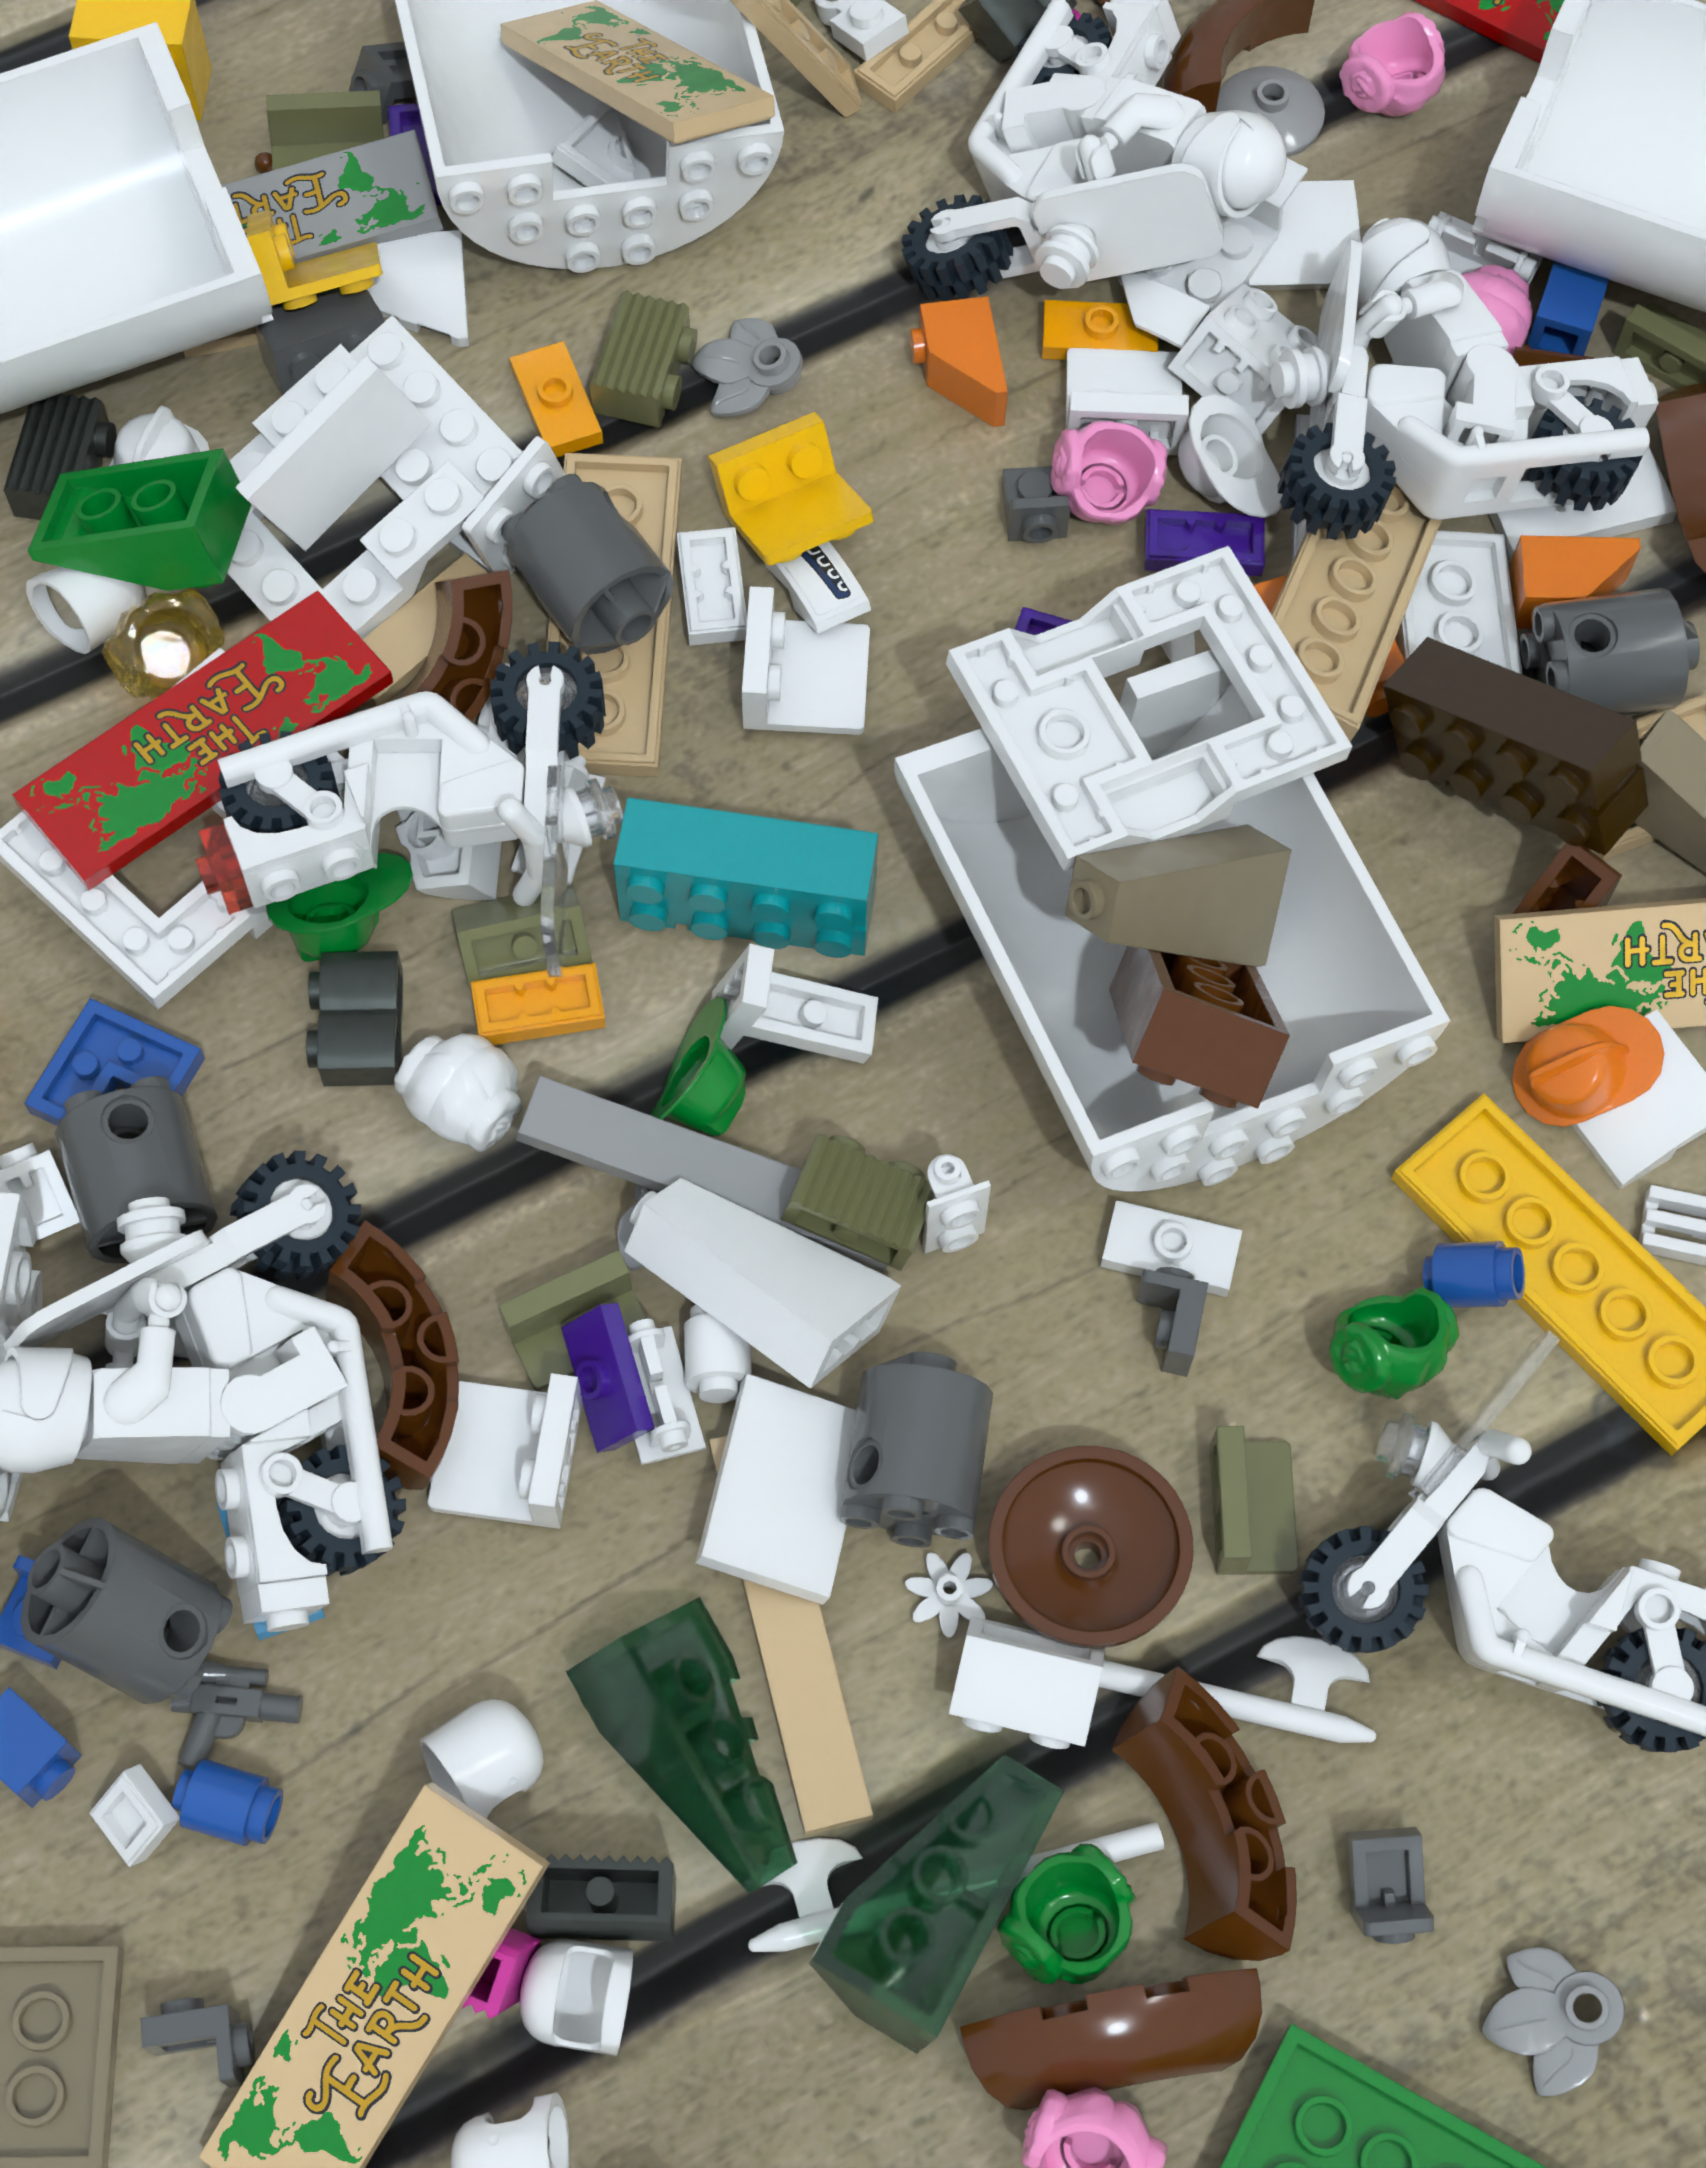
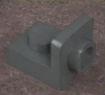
(384, 69)
(1032, 505)
(1181, 1313)

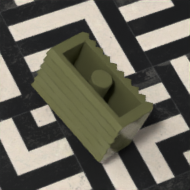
(642, 359)
(859, 1200)

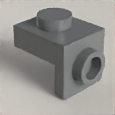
(1388, 1884)
(191, 2026)

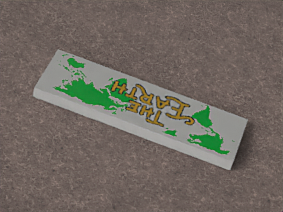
(345, 197)

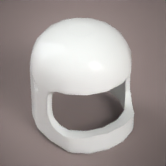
(93, 599)
(484, 1755)
(577, 1995)
(517, 2142)

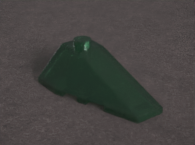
(675, 1720)
(925, 1915)

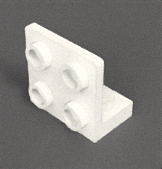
(1236, 350)
(1126, 389)
(514, 493)
(800, 676)
(510, 1453)

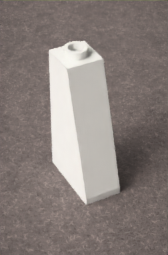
(761, 1279)

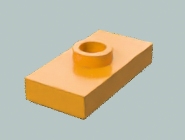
(1091, 326)
(556, 399)
(538, 1005)

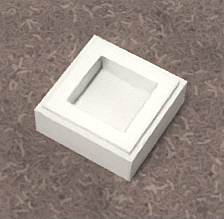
(134, 1815)

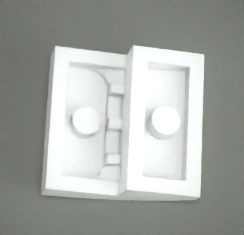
(1312, 237)
(1657, 1123)

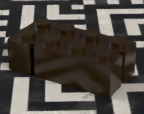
(1517, 745)

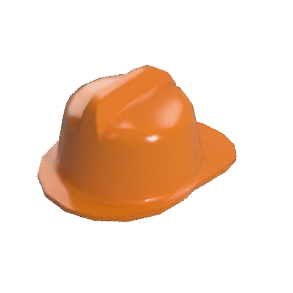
(1587, 1066)

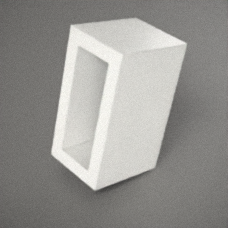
(1026, 1684)

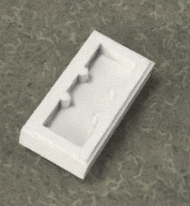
(712, 586)
(1154, 1239)

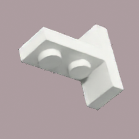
(794, 1010)

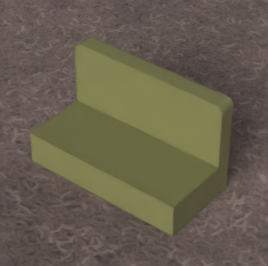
(321, 124)
(1665, 345)
(506, 939)
(537, 1315)
(1252, 1504)

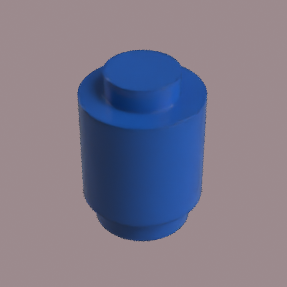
(1475, 1273)
(227, 1803)

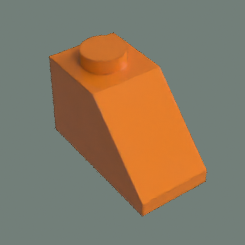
(962, 356)
(1567, 569)

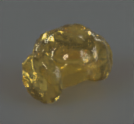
(162, 641)

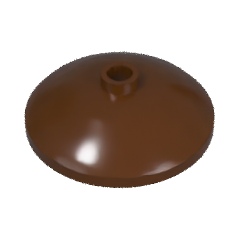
(1101, 1504)

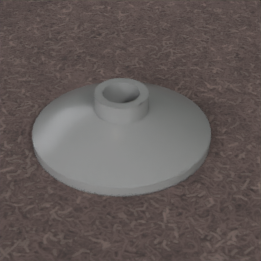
(1282, 98)

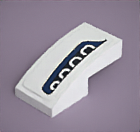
(822, 587)

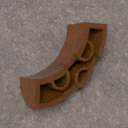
(1223, 33)
(1684, 447)
(467, 641)
(412, 1349)
(1221, 1816)
(1117, 2037)

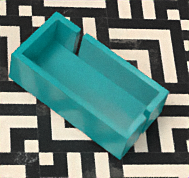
(746, 877)

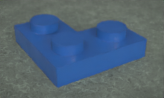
(109, 1052)

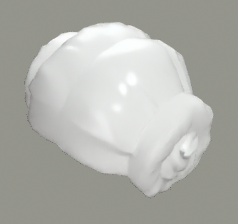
(460, 1088)

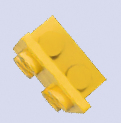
(298, 283)
(786, 491)

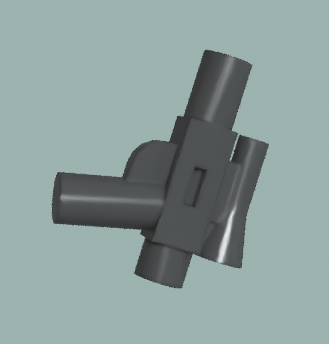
(225, 1704)

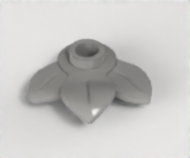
(748, 367)
(1543, 2023)

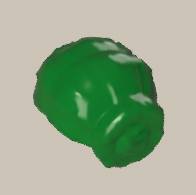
(1393, 1342)
(1069, 1917)

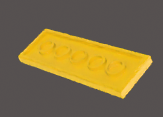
(1582, 1269)

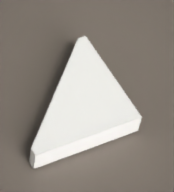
(597, 149)

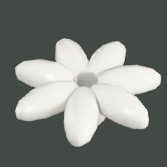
(948, 1604)

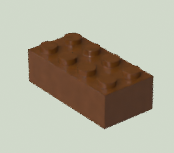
(1199, 1024)

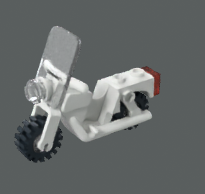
(425, 757)
(1503, 1588)

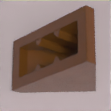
(1572, 881)

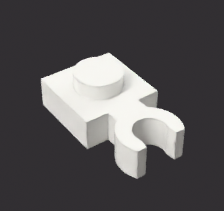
(863, 24)

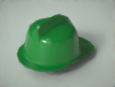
(342, 912)
(705, 1077)

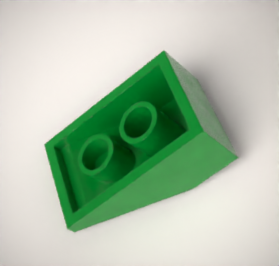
(146, 521)

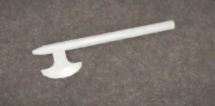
(1313, 1669)
(821, 1856)

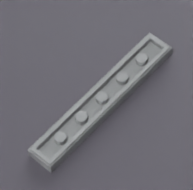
(659, 1154)

